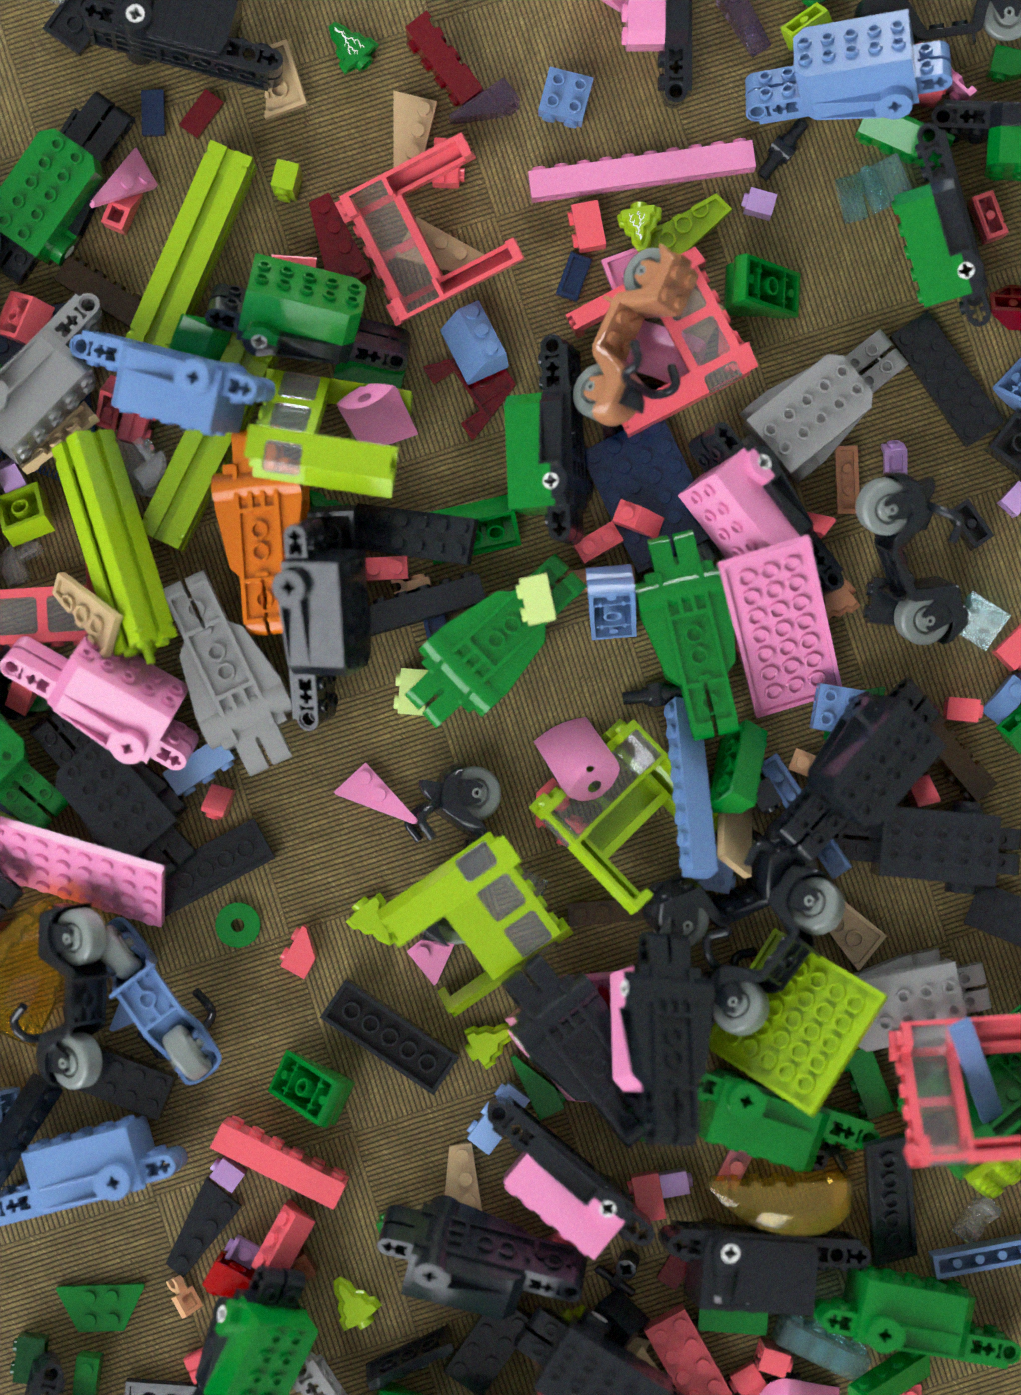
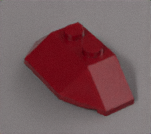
(1006, 306)

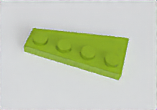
(691, 226)

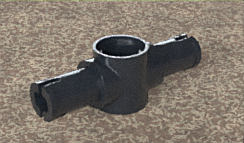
(782, 149)
(652, 695)

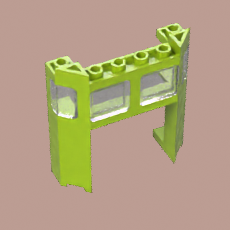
(288, 447)

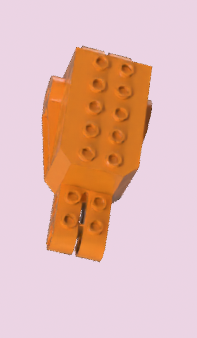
(252, 526)

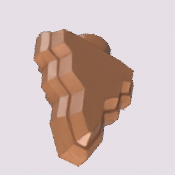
(841, 601)

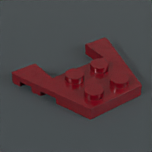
(486, 393)

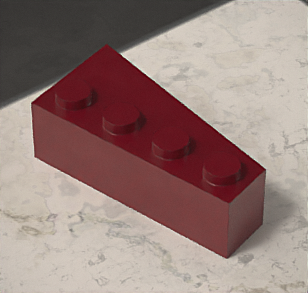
(441, 60)
(336, 242)

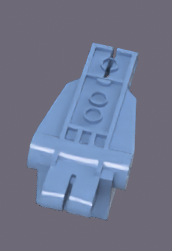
(851, 72)
(173, 383)
(88, 1168)

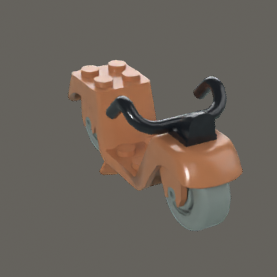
(655, 286)

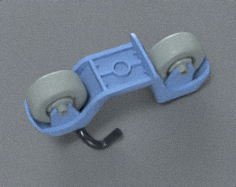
(162, 1020)

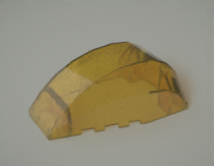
(26, 976)
(787, 1205)

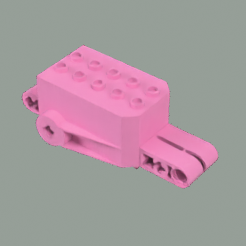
(109, 699)

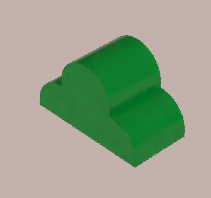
(760, 289)
(311, 1088)

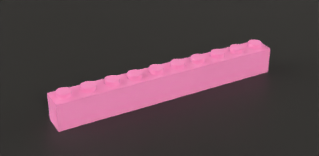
(641, 171)

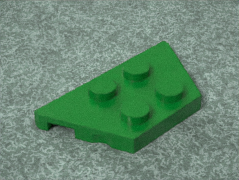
(100, 1305)

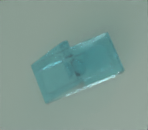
(851, 199)

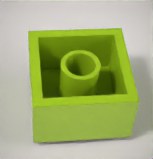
(25, 514)

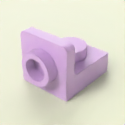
(894, 456)
(241, 1250)

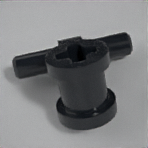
(831, 1151)
(622, 1272)

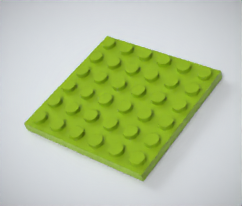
(807, 1032)

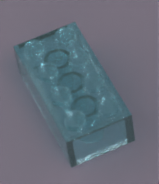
(821, 1347)

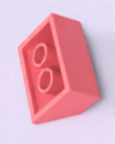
(285, 1237)

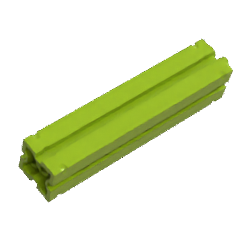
(194, 244)
(187, 480)
(114, 540)

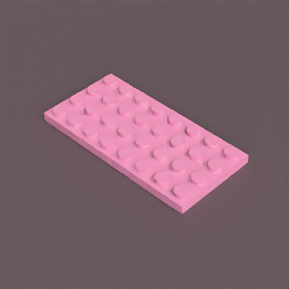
(780, 624)
(83, 872)

